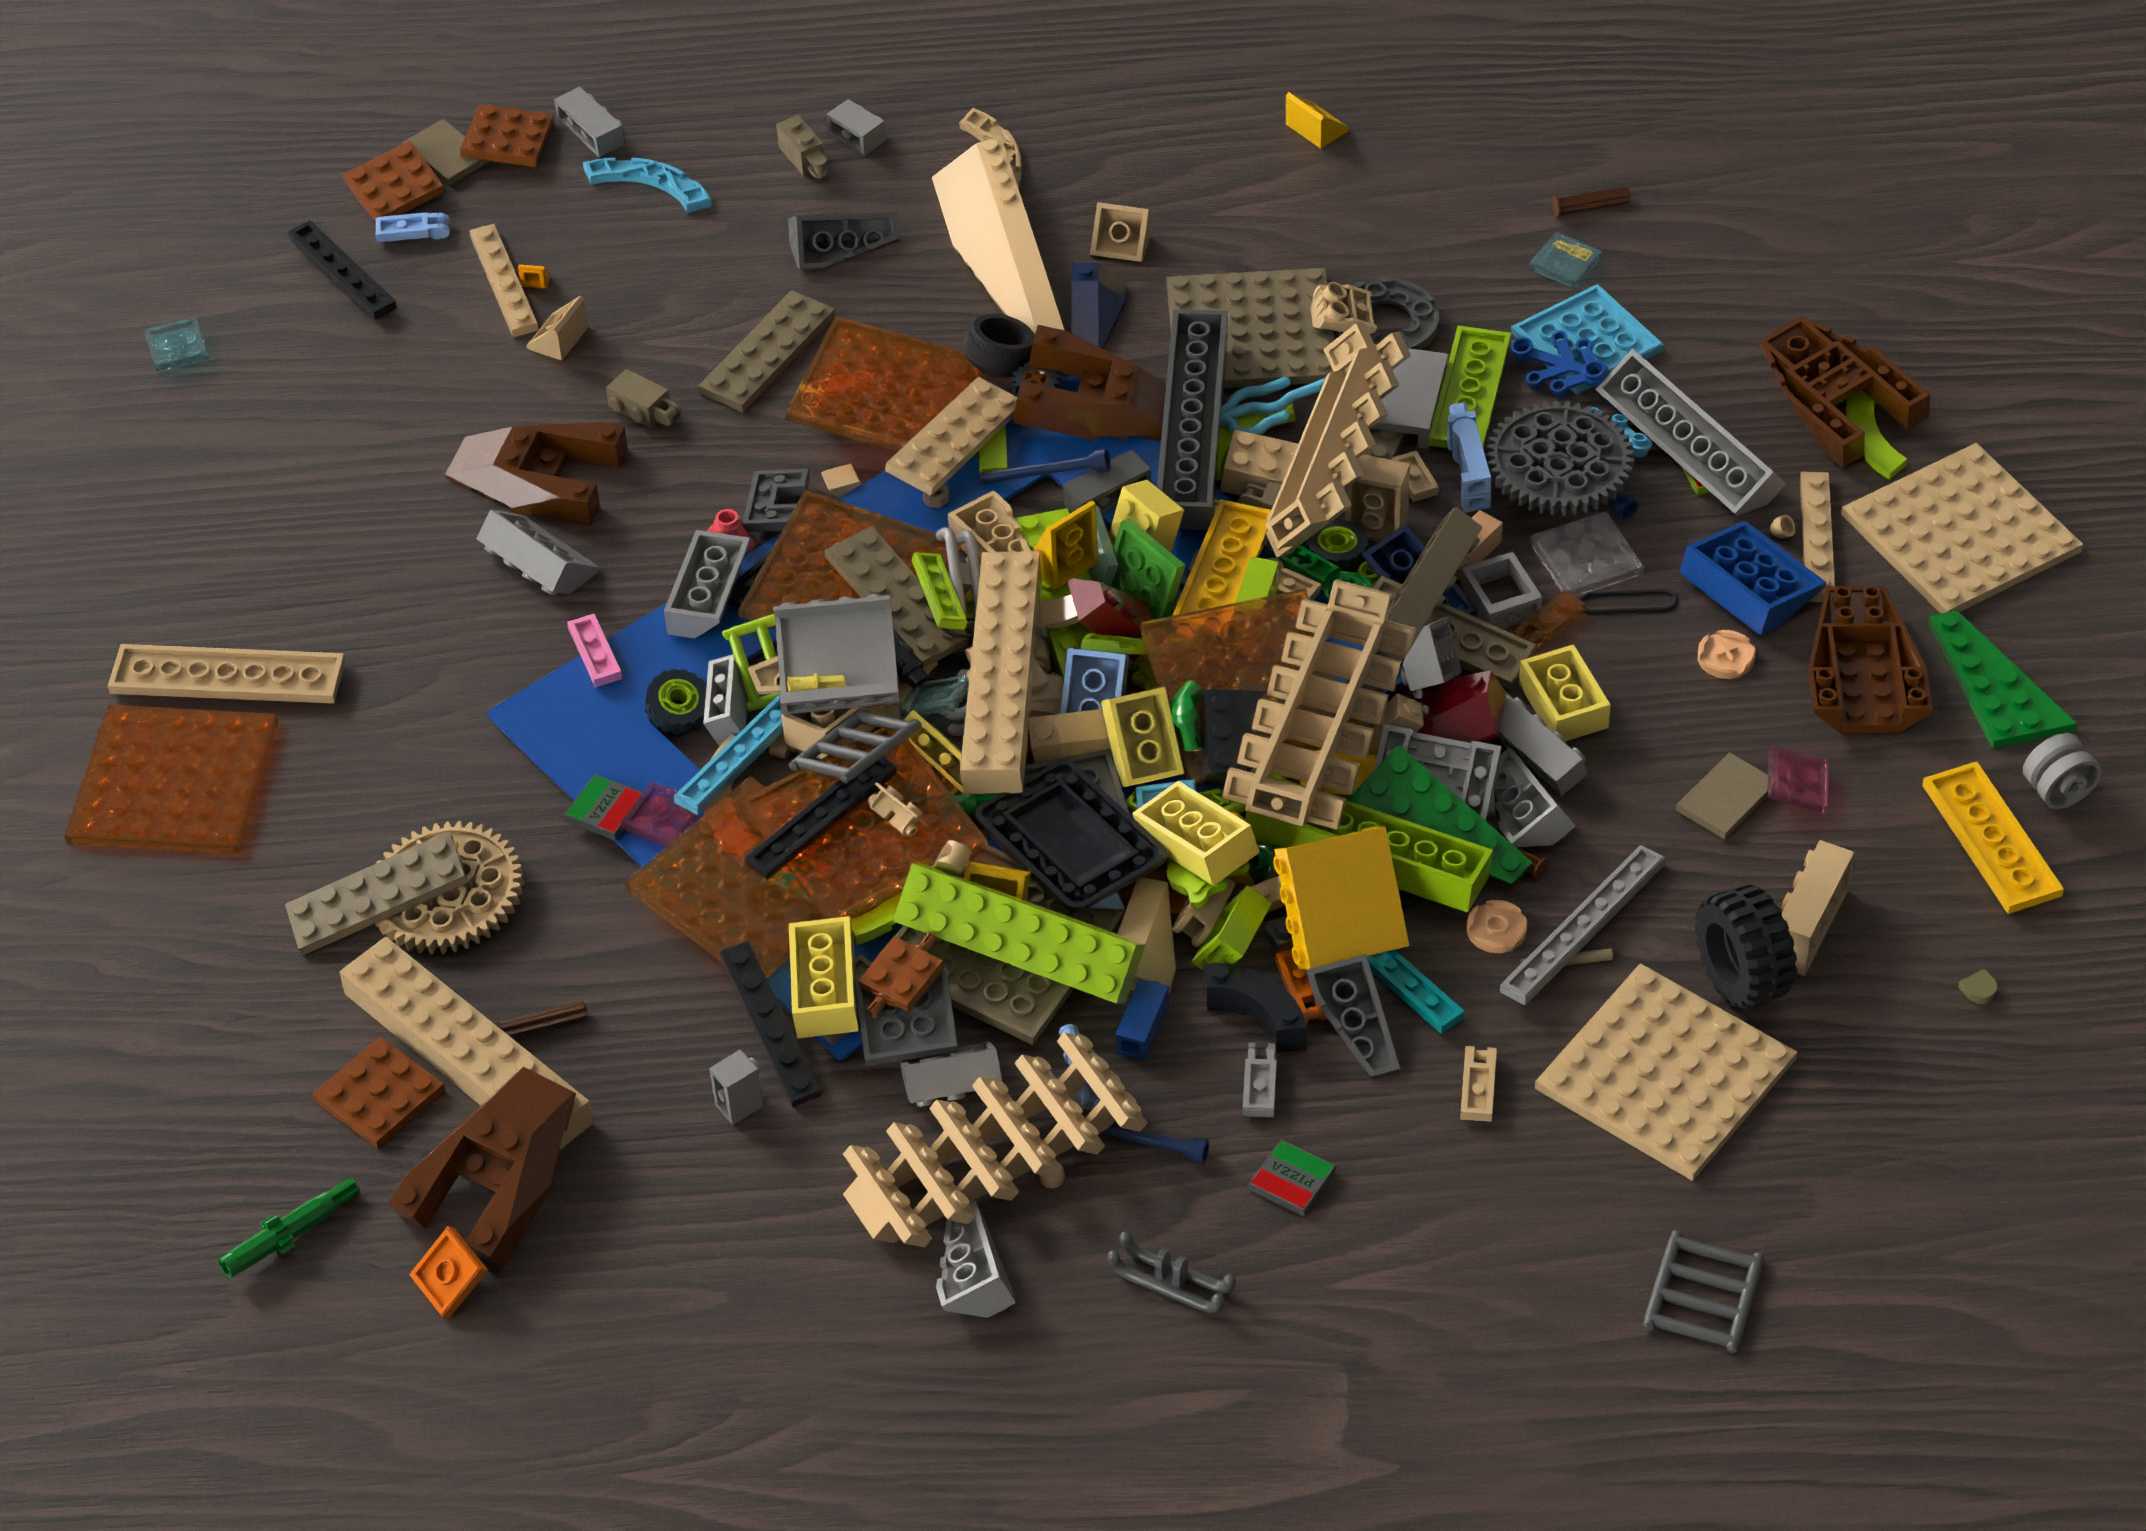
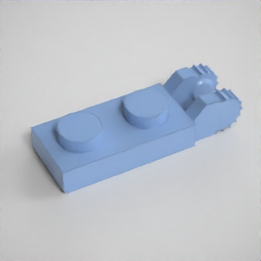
(412, 226)

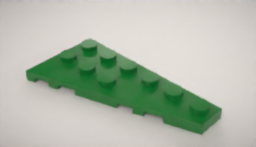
(2000, 694)
(1414, 794)

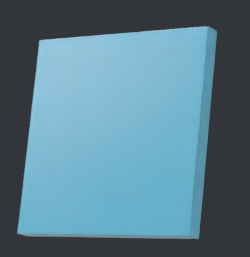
(1595, 317)

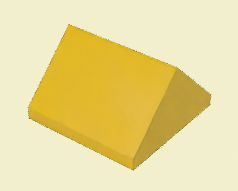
(1312, 121)

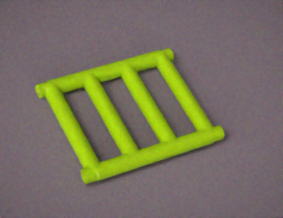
(733, 635)

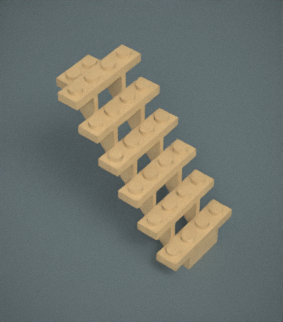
(1335, 436)
(1353, 616)
(888, 1211)

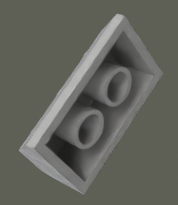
(949, 1073)

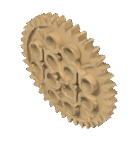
(469, 909)

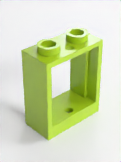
(1259, 579)
(1233, 929)

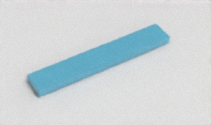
(732, 759)

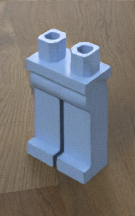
(1468, 452)

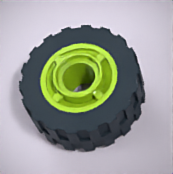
(1340, 544)
(674, 717)

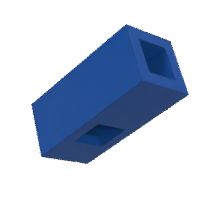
(1142, 1019)

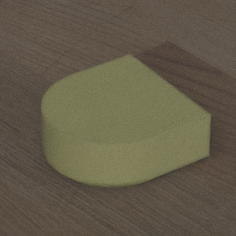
(1979, 987)

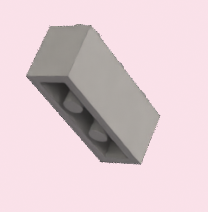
(589, 121)
(725, 699)

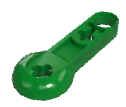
(1319, 569)

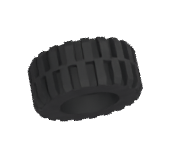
(1745, 946)

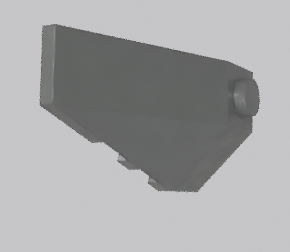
(831, 238)
(1353, 1007)

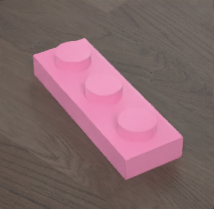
(594, 650)

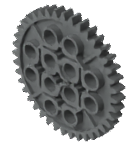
(1560, 458)

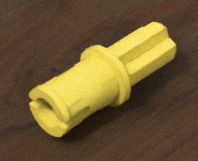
(815, 682)

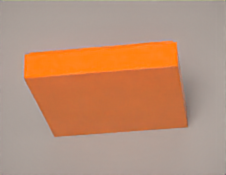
(448, 1272)

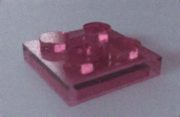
(1798, 779)
(657, 816)

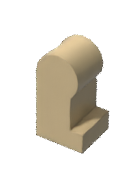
(953, 858)

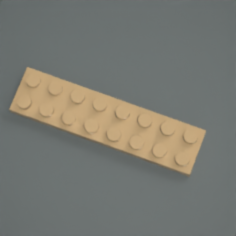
(227, 673)

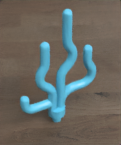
(1231, 410)

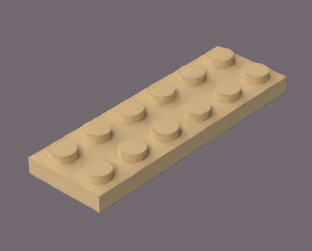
(953, 436)

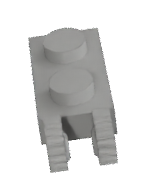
(1259, 1083)

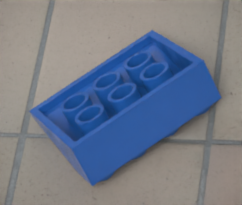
(1750, 576)

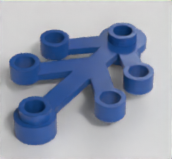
(1561, 365)

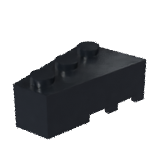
(1223, 722)

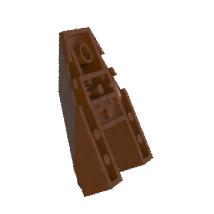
(1825, 369)
(1111, 398)
(525, 465)
(502, 1147)

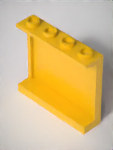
(1341, 898)

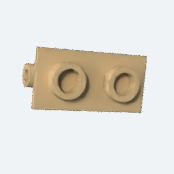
(905, 817)

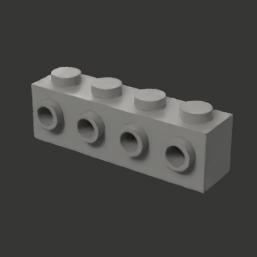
(1540, 748)

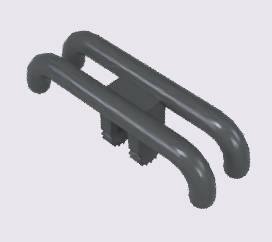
(1170, 1276)

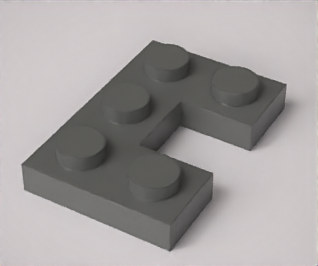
(762, 509)

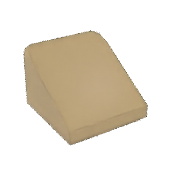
(841, 479)

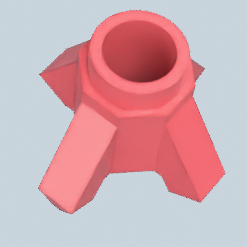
(729, 523)

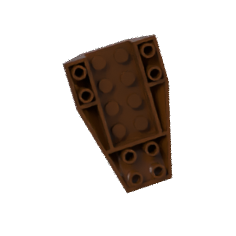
(1866, 664)

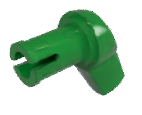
(1186, 714)

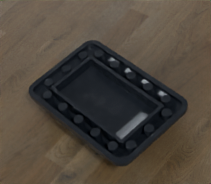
(1070, 836)

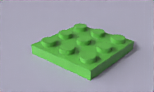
(1146, 569)

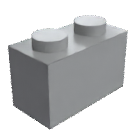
(856, 127)
(737, 1086)

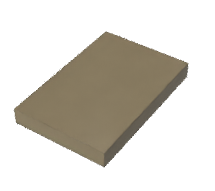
(441, 150)
(1725, 796)

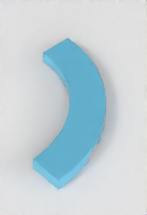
(652, 173)

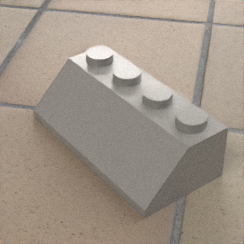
(535, 552)
(704, 583)
(1431, 657)

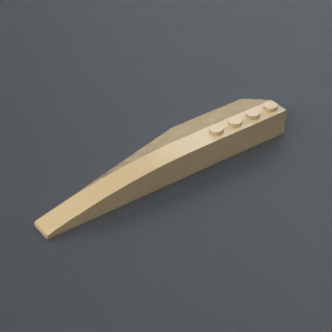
(995, 234)

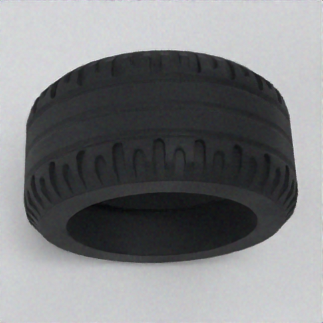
(998, 344)

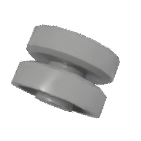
(2062, 771)

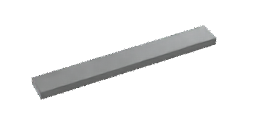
(1582, 925)

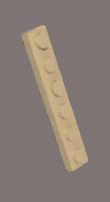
(503, 280)
(1817, 527)

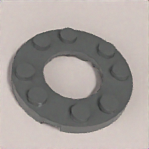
(1411, 298)

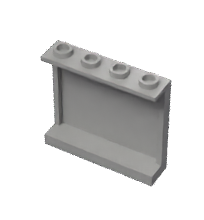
(1415, 400)
(837, 639)

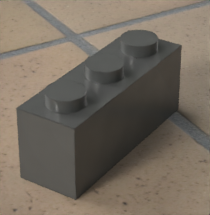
(1105, 486)

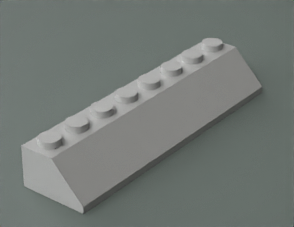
(1690, 435)

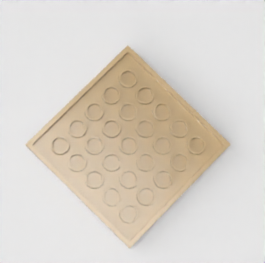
(1961, 530)
(1666, 1071)

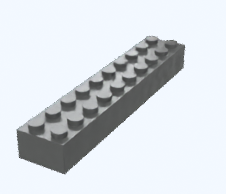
(1193, 413)

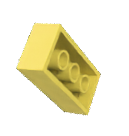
(1198, 832)
(823, 977)

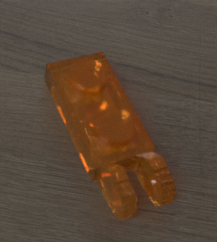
(1551, 619)

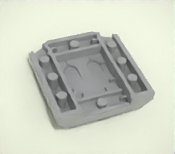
(1461, 766)

